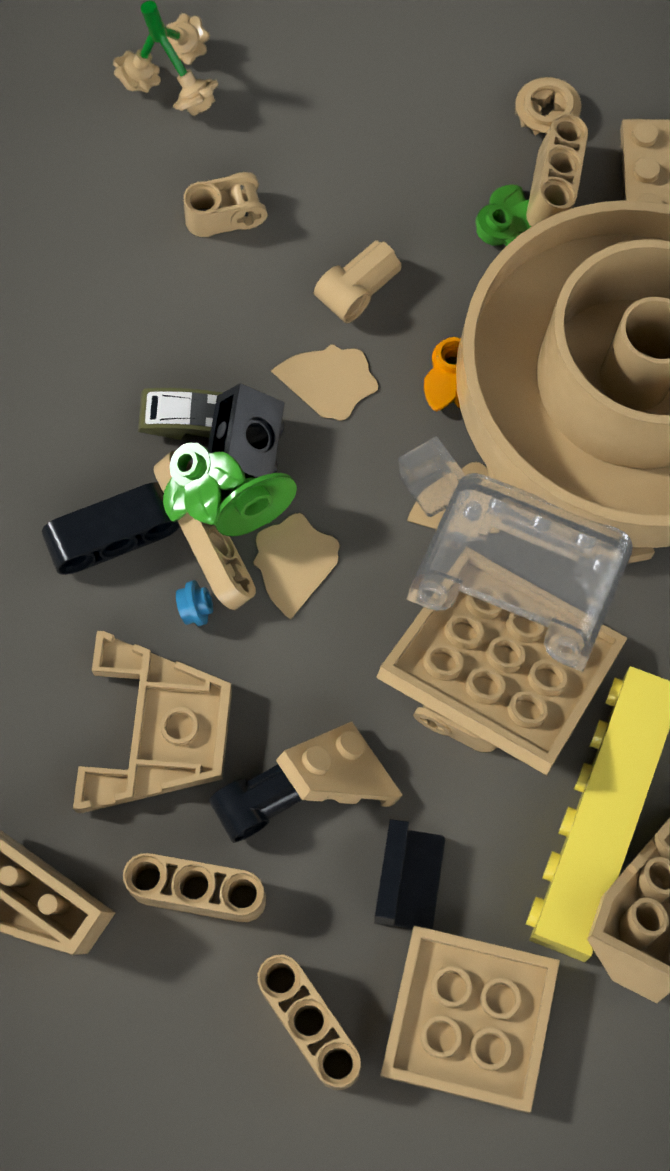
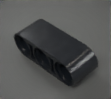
(108, 529)

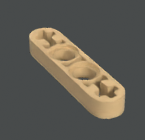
(213, 551)

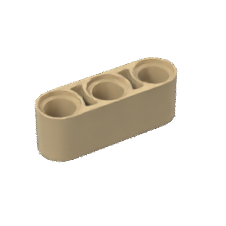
(558, 168)
(174, 875)
(291, 1004)

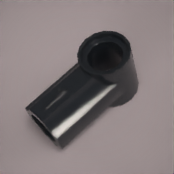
(248, 805)

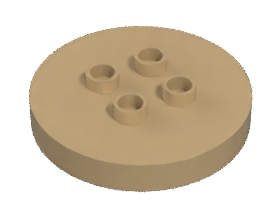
(573, 365)

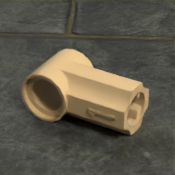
(350, 288)

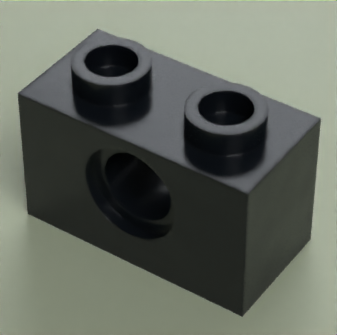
(250, 416)

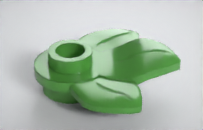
(503, 217)
(201, 486)

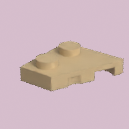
(338, 768)

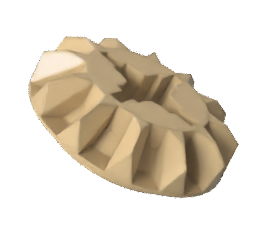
(536, 96)

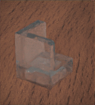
(430, 475)

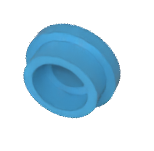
(194, 603)

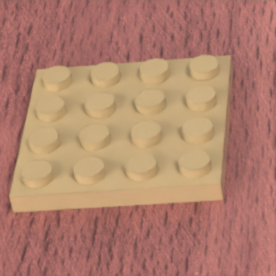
(497, 678)

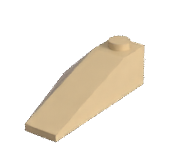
(634, 922)

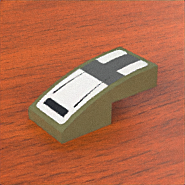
(177, 412)

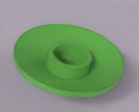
(255, 503)

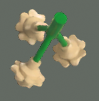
(181, 41)

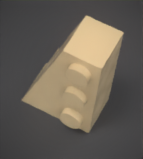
(45, 904)

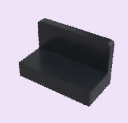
(409, 877)

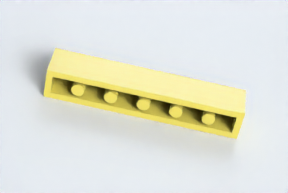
(606, 813)

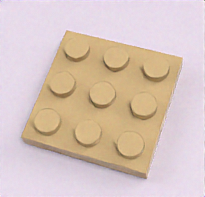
(471, 1019)

